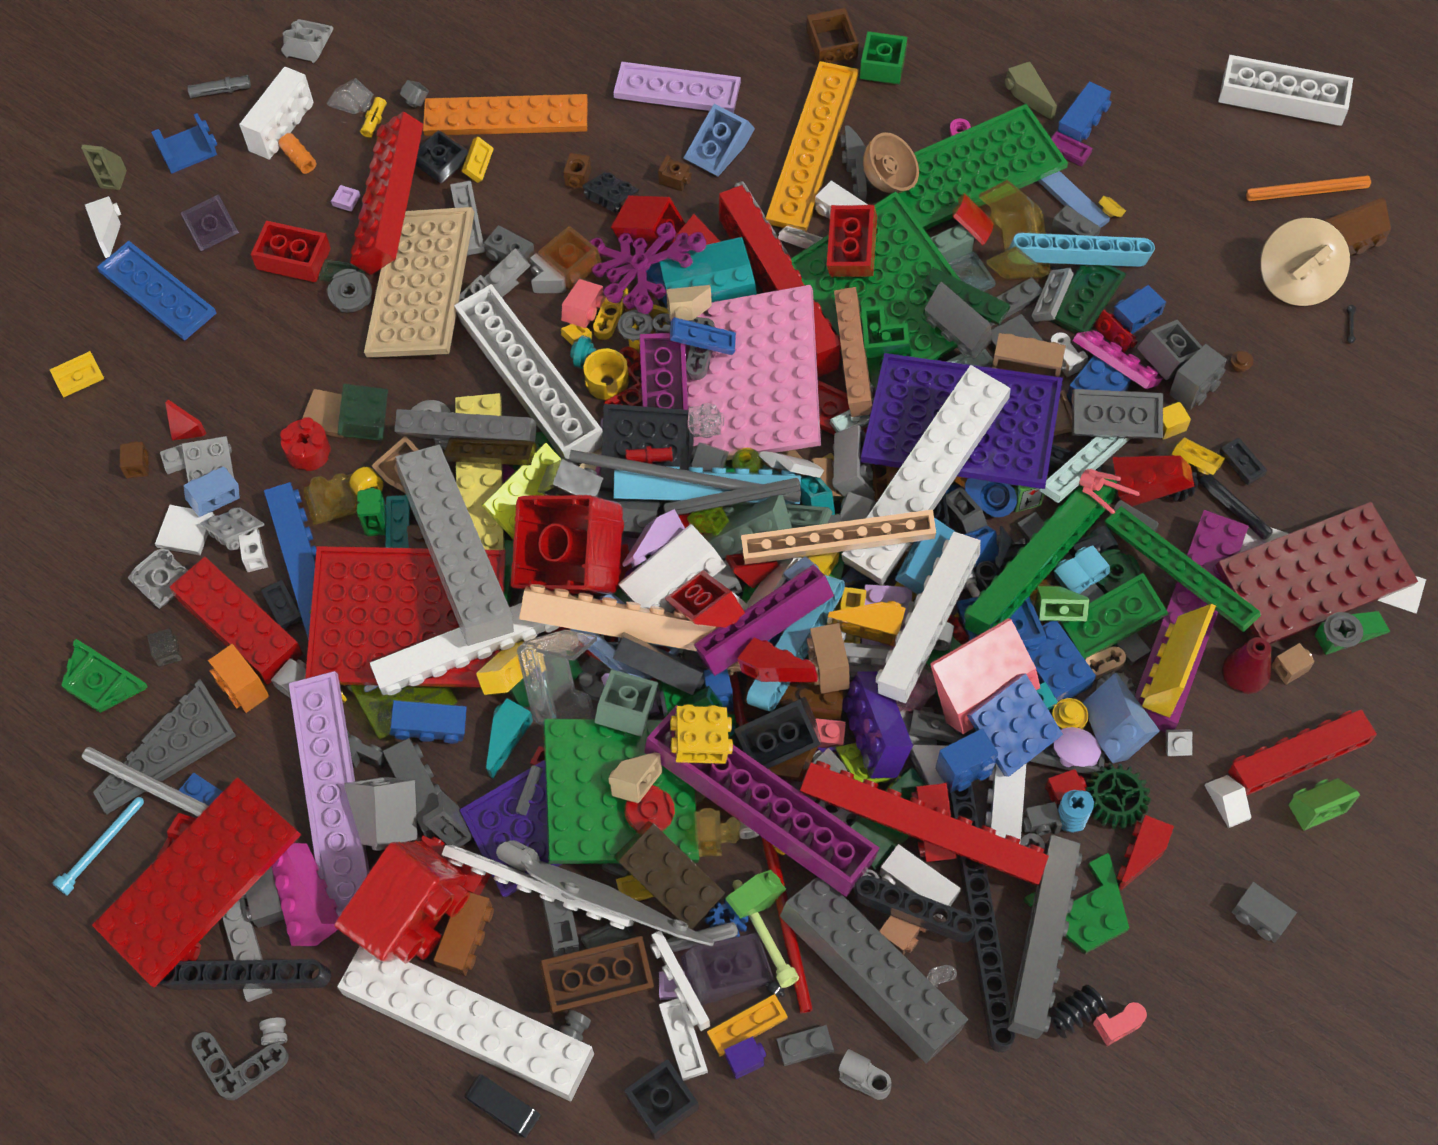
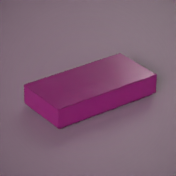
(1071, 148)

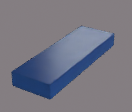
(702, 336)

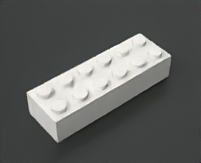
(1286, 90)

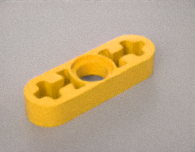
(612, 320)

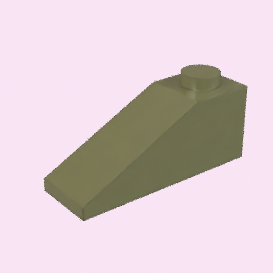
(1030, 89)
(106, 166)

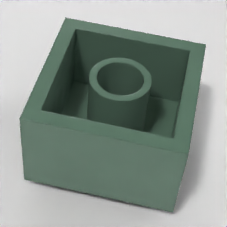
(626, 702)

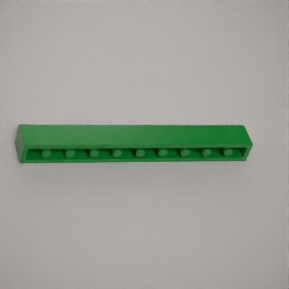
(1036, 559)

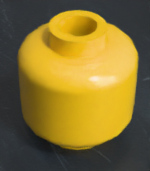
(365, 478)

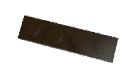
(490, 451)

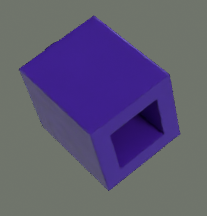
(745, 1057)

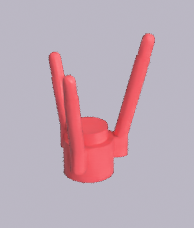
(1094, 480)

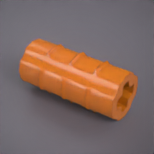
(297, 153)

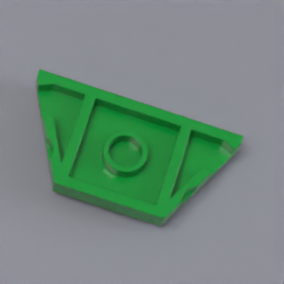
(98, 679)

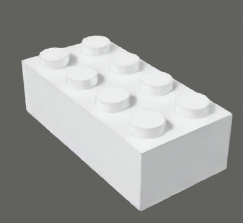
(276, 112)

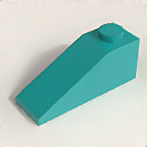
(508, 728)

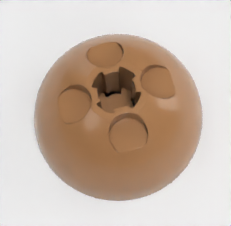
(890, 164)

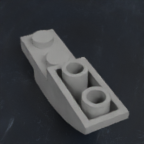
(502, 277)

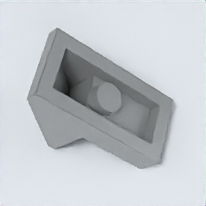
(546, 277)

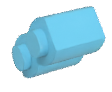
(1082, 570)

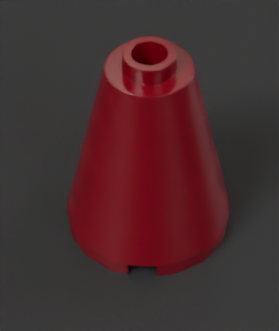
(1249, 666)

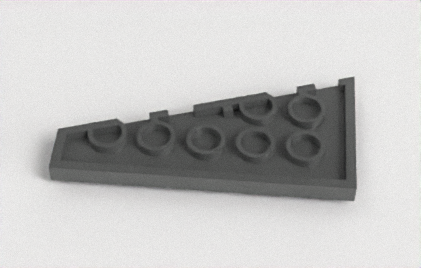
(173, 744)

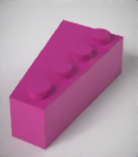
(303, 897)

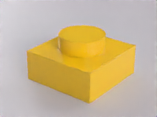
(1111, 207)
(573, 333)

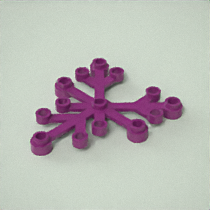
(640, 264)

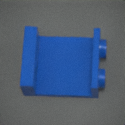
(187, 146)

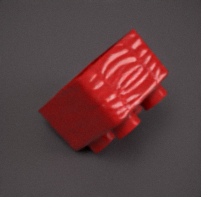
(567, 543)
(403, 902)

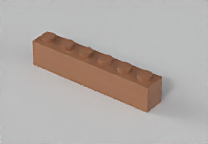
(853, 352)

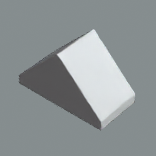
(1230, 800)

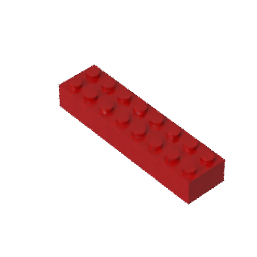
(386, 193)

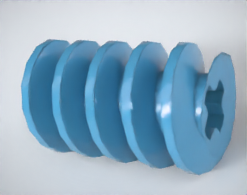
(1075, 810)

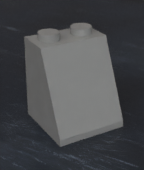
(383, 810)

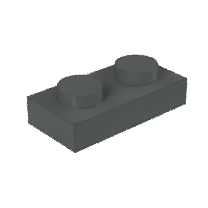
(805, 1045)

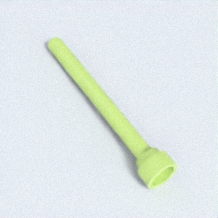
(785, 974)

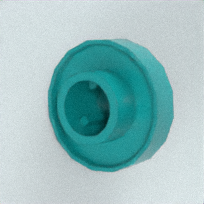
(581, 350)

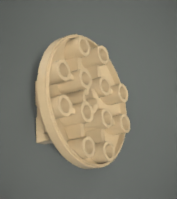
(1304, 261)

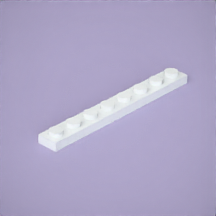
(526, 883)

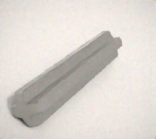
(714, 933)

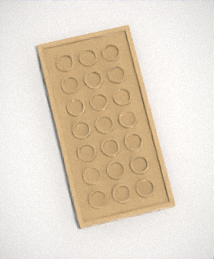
(421, 286)

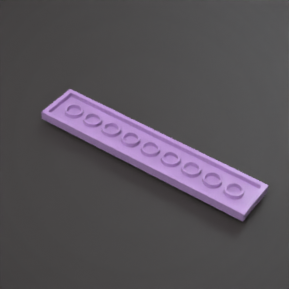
(325, 769)

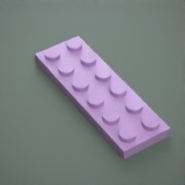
(676, 87)

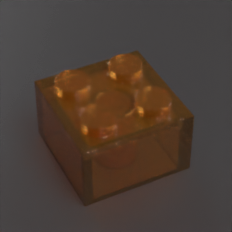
(570, 256)

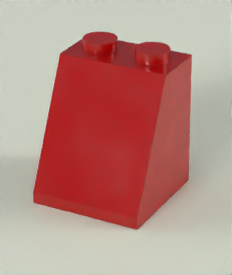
(643, 215)

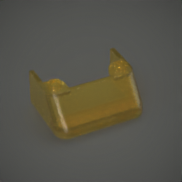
(1015, 215)

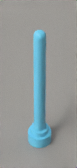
(66, 881)

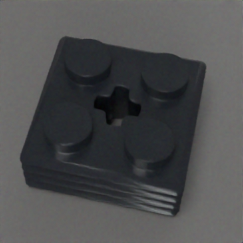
(440, 156)

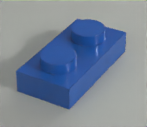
(200, 789)

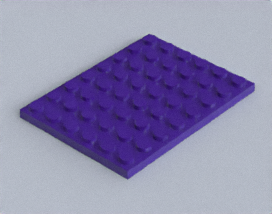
(1010, 452)

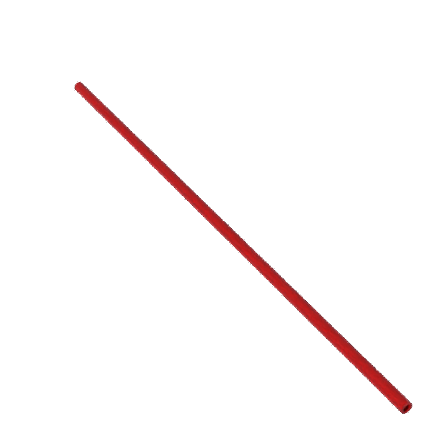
(773, 864)

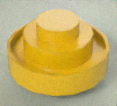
(1070, 713)

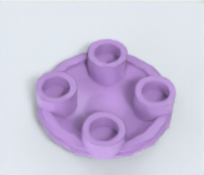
(1077, 748)

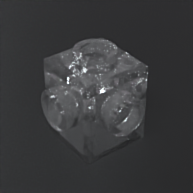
(705, 420)

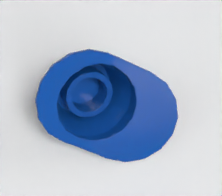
(992, 497)

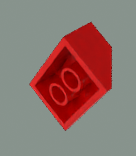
(706, 602)

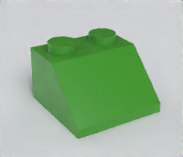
(1322, 802)

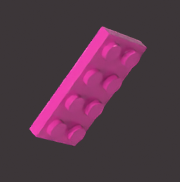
(1112, 355)

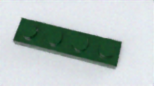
(982, 302)

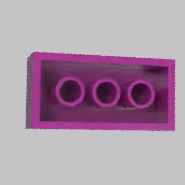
(663, 372)

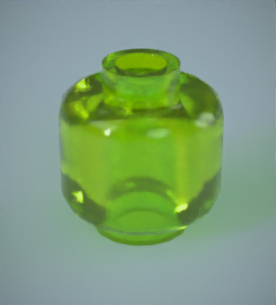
(747, 458)

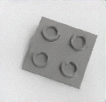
(207, 456)
(230, 525)

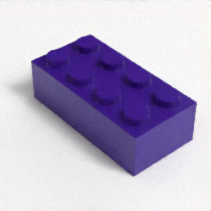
(877, 727)

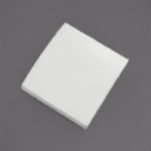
(791, 463)

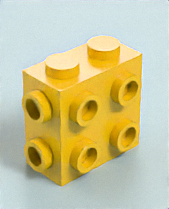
(701, 734)

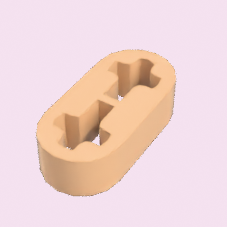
(1102, 658)

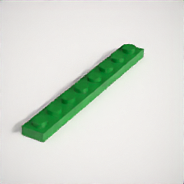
(1183, 569)

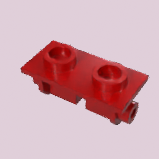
(1114, 332)

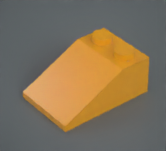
(872, 621)

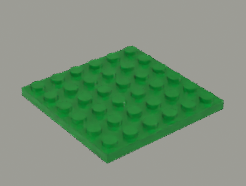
(582, 814)

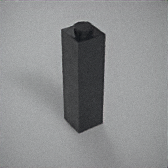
(659, 663)

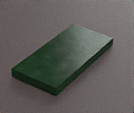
(1088, 296)
(883, 836)

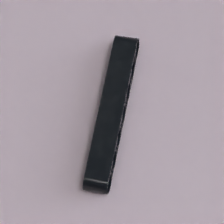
(253, 977)

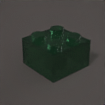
(362, 412)

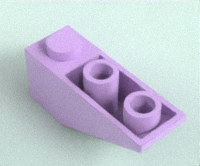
(654, 537)

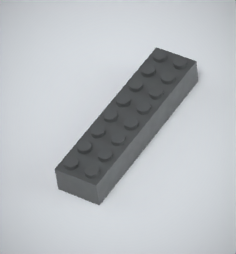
(874, 968)

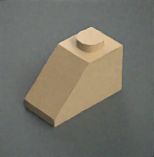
(688, 302)
(635, 777)

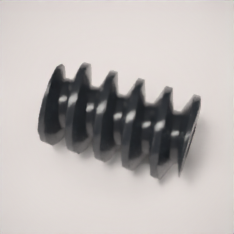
(1076, 1008)

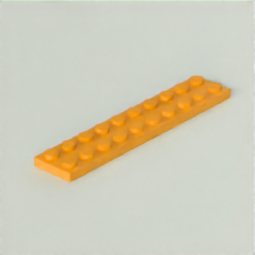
(812, 146)

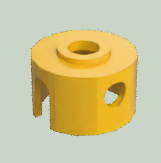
(606, 364)

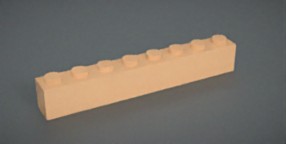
(838, 536)
(610, 617)

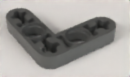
(704, 358)
(238, 1074)

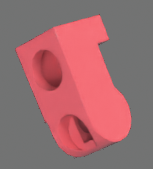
(1121, 1024)

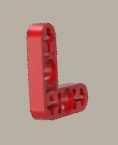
(636, 388)

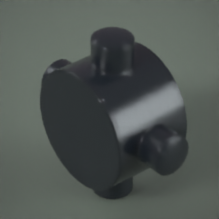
(775, 988)

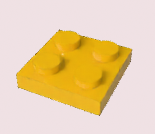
(1199, 456)

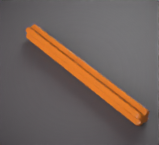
(1308, 188)

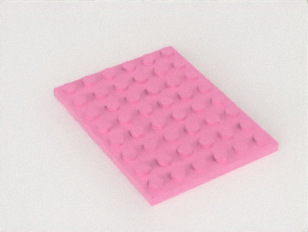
(771, 378)

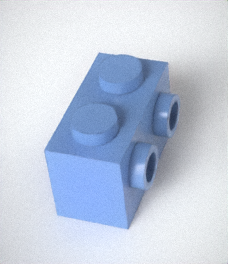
(211, 491)

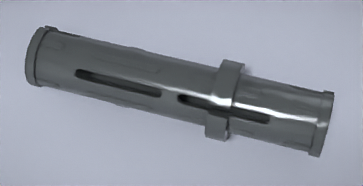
(224, 85)

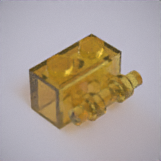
(711, 833)

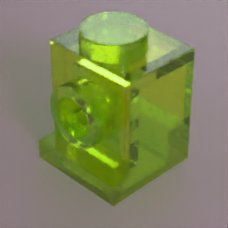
(709, 520)

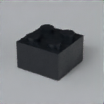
(661, 1099)

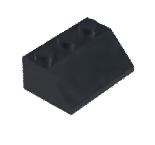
(780, 734)

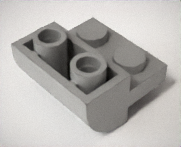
(865, 657)

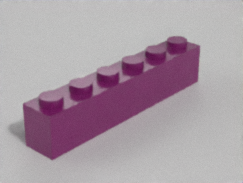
(765, 618)

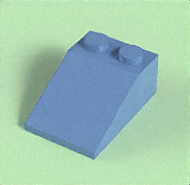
(719, 140)
(1118, 720)

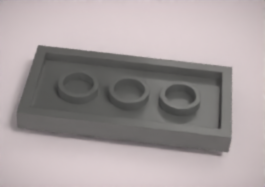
(1117, 414)

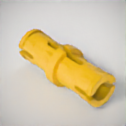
(368, 126)

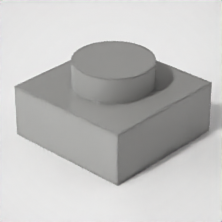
(173, 459)
(1178, 742)

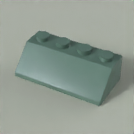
(762, 517)

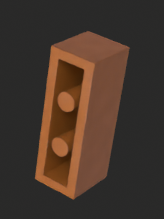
(463, 936)

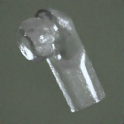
(941, 974)

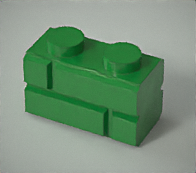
(372, 511)

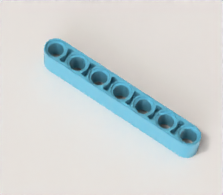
(1084, 249)
(794, 639)

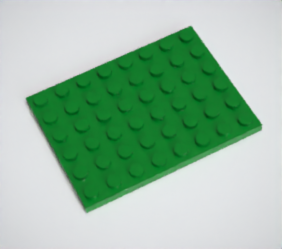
(900, 266)

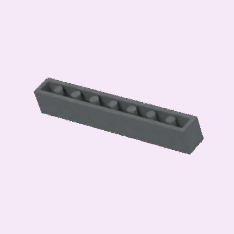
(1044, 938)

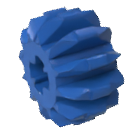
(720, 911)

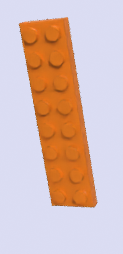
(506, 114)

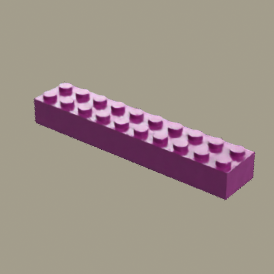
(1212, 542)
(774, 811)

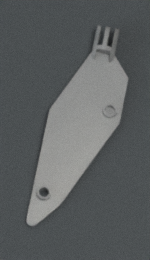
(593, 892)

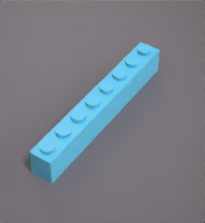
(640, 486)

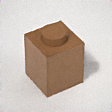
(1293, 663)

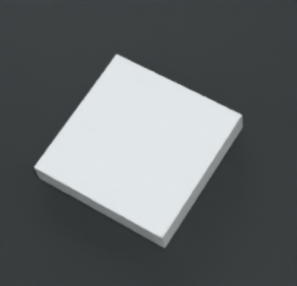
(183, 531)

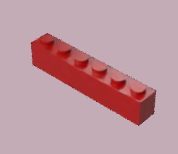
(1302, 752)

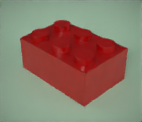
(852, 241)
(290, 251)

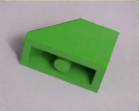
(1060, 604)
(756, 894)

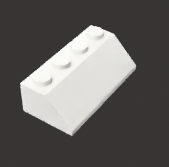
(671, 568)

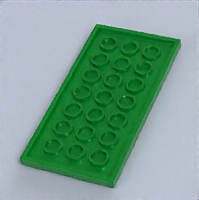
(979, 158)

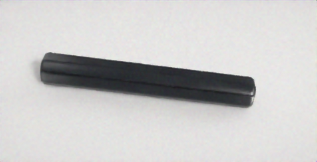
(1236, 506)

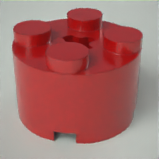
(305, 444)

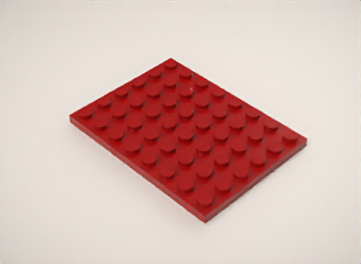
(378, 604)

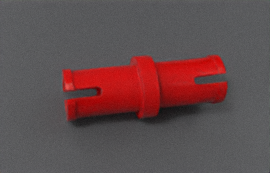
(650, 455)

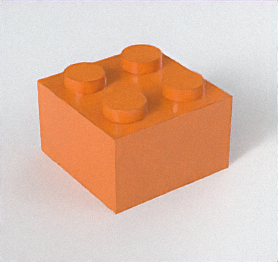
(237, 679)

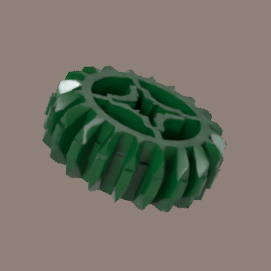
(1134, 791)

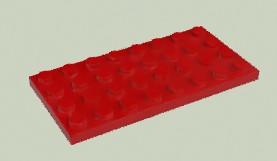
(195, 881)

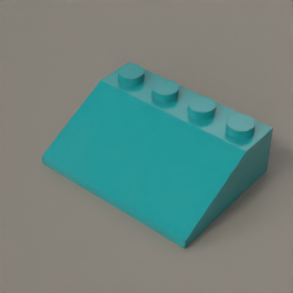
(720, 265)

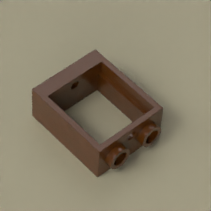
(837, 20)

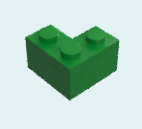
(883, 338)

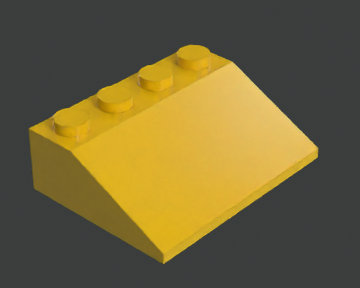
(1176, 660)

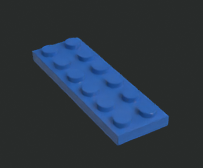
(156, 290)

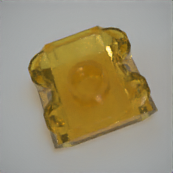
(330, 498)

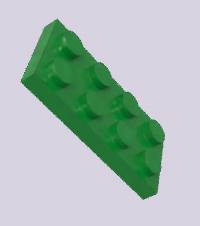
(1116, 616)

